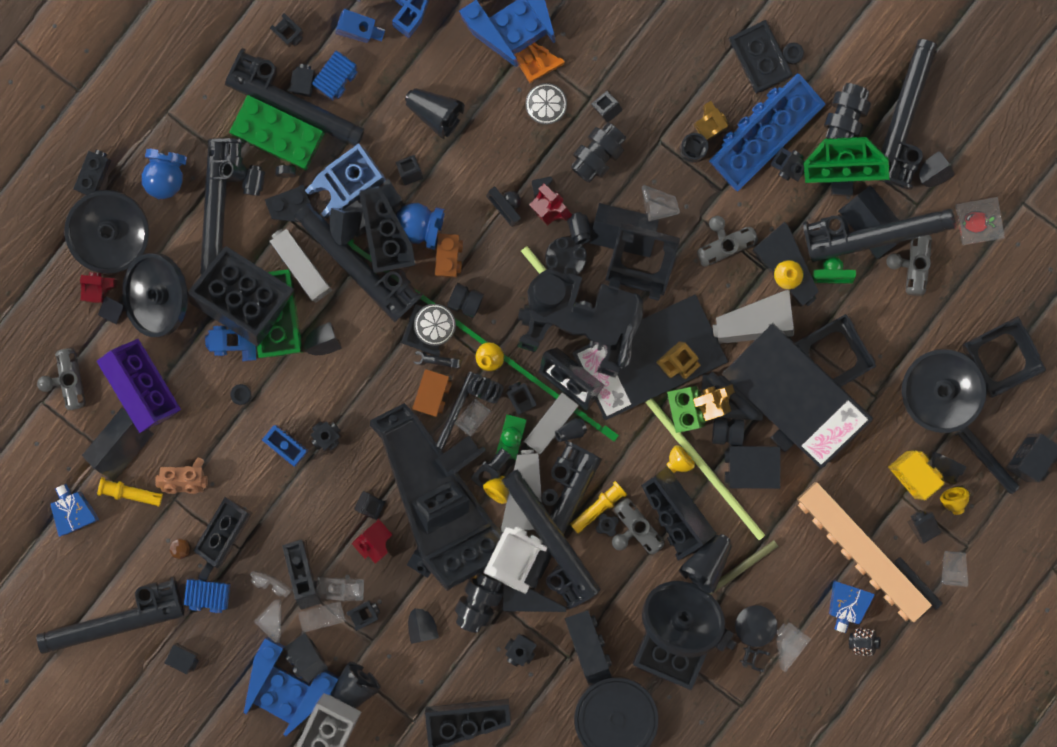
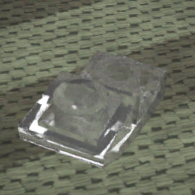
(263, 580)
(321, 616)

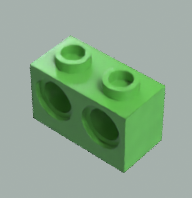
(681, 410)

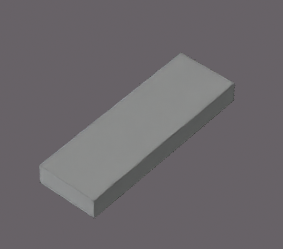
(551, 421)

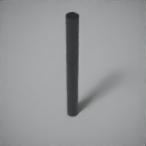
(454, 413)

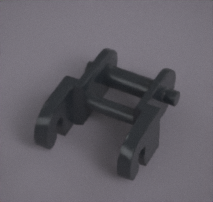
(748, 650)

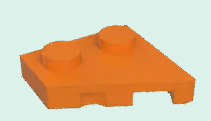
(537, 61)

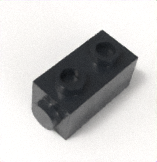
(92, 172)

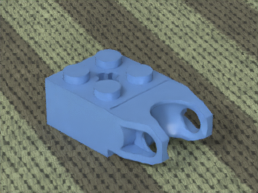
(339, 178)

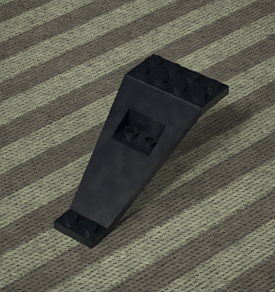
(455, 534)

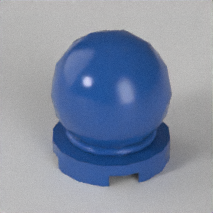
(162, 174)
(421, 223)

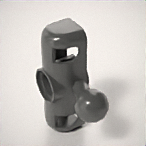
(737, 240)
(918, 252)
(64, 367)
(646, 536)

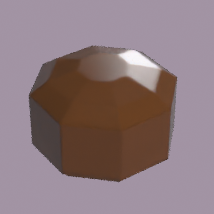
(180, 548)

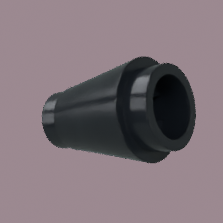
(572, 430)

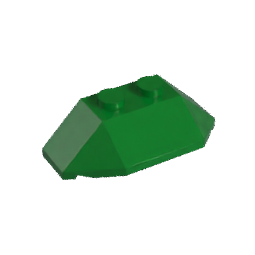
(846, 161)

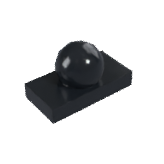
(505, 204)

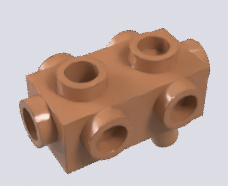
(182, 479)

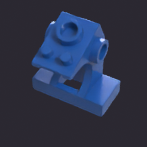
(217, 343)

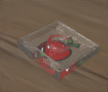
(980, 221)

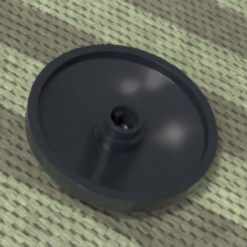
(106, 231)
(155, 295)
(944, 390)
(683, 619)

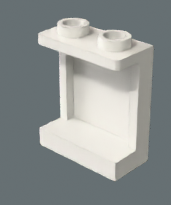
(514, 558)

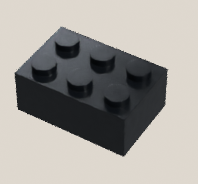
(1034, 458)
(667, 665)

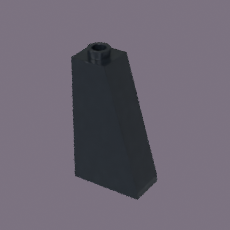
(781, 247)

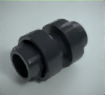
(849, 107)
(592, 159)
(476, 608)

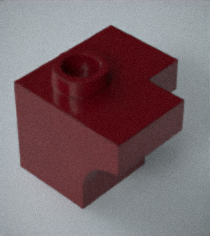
(549, 206)
(95, 287)
(373, 542)

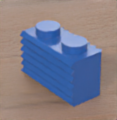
(335, 75)
(285, 445)
(207, 595)

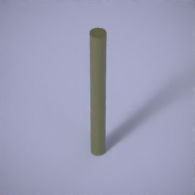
(746, 564)

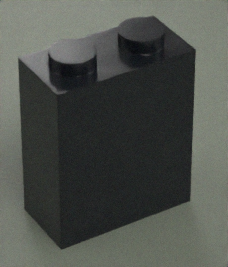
(752, 467)

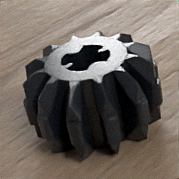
(485, 388)

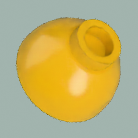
(788, 274)
(489, 357)
(680, 460)
(496, 490)
(955, 499)

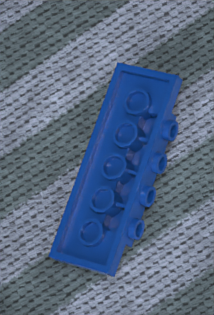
(766, 131)

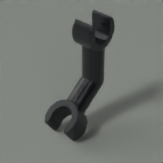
(455, 363)

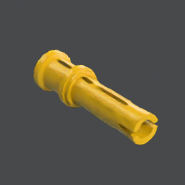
(119, 491)
(605, 501)

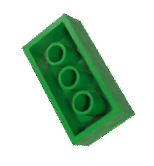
(277, 133)
(285, 334)

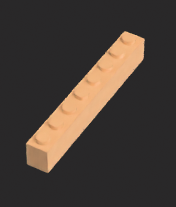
(864, 552)

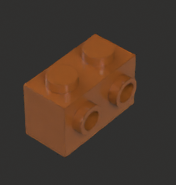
(447, 255)
(431, 393)

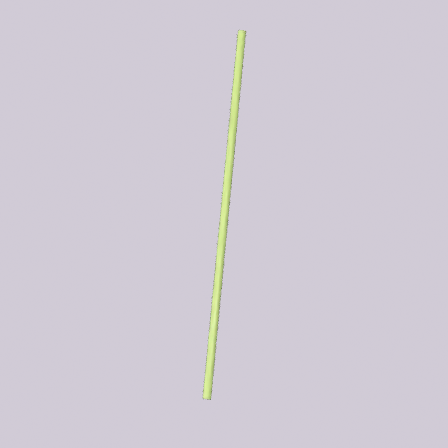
(680, 438)

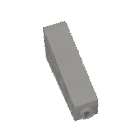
(300, 265)
(754, 319)
(529, 467)

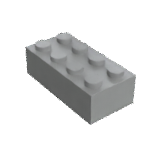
(329, 724)

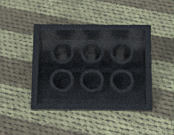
(240, 295)

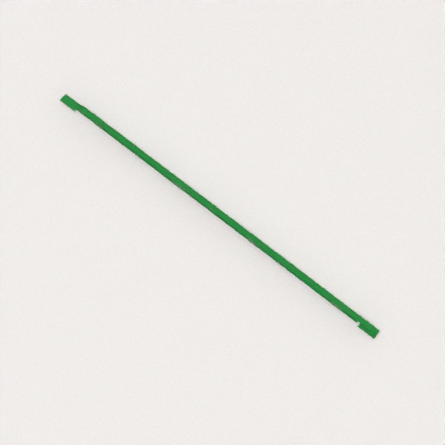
(605, 430)

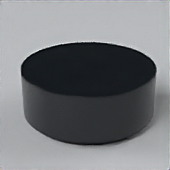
(793, 53)
(285, 171)
(241, 394)
(205, 571)

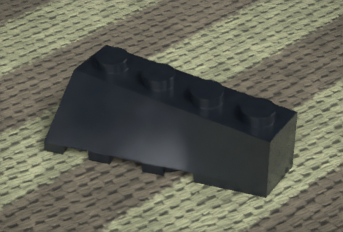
(677, 513)

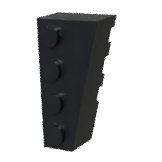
(464, 721)

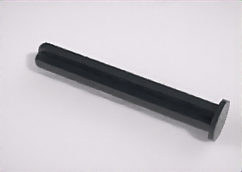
(988, 460)

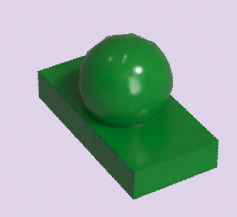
(834, 273)
(511, 435)

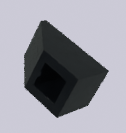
(924, 526)

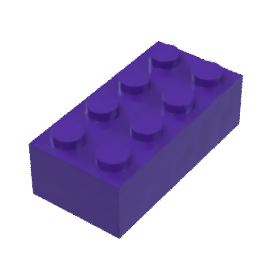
(138, 385)

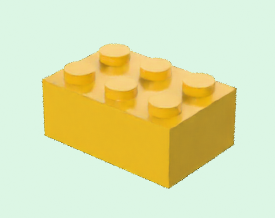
(916, 474)

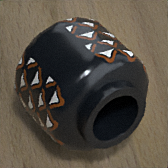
(864, 642)

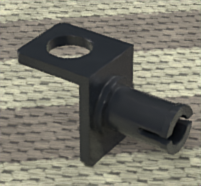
(492, 466)

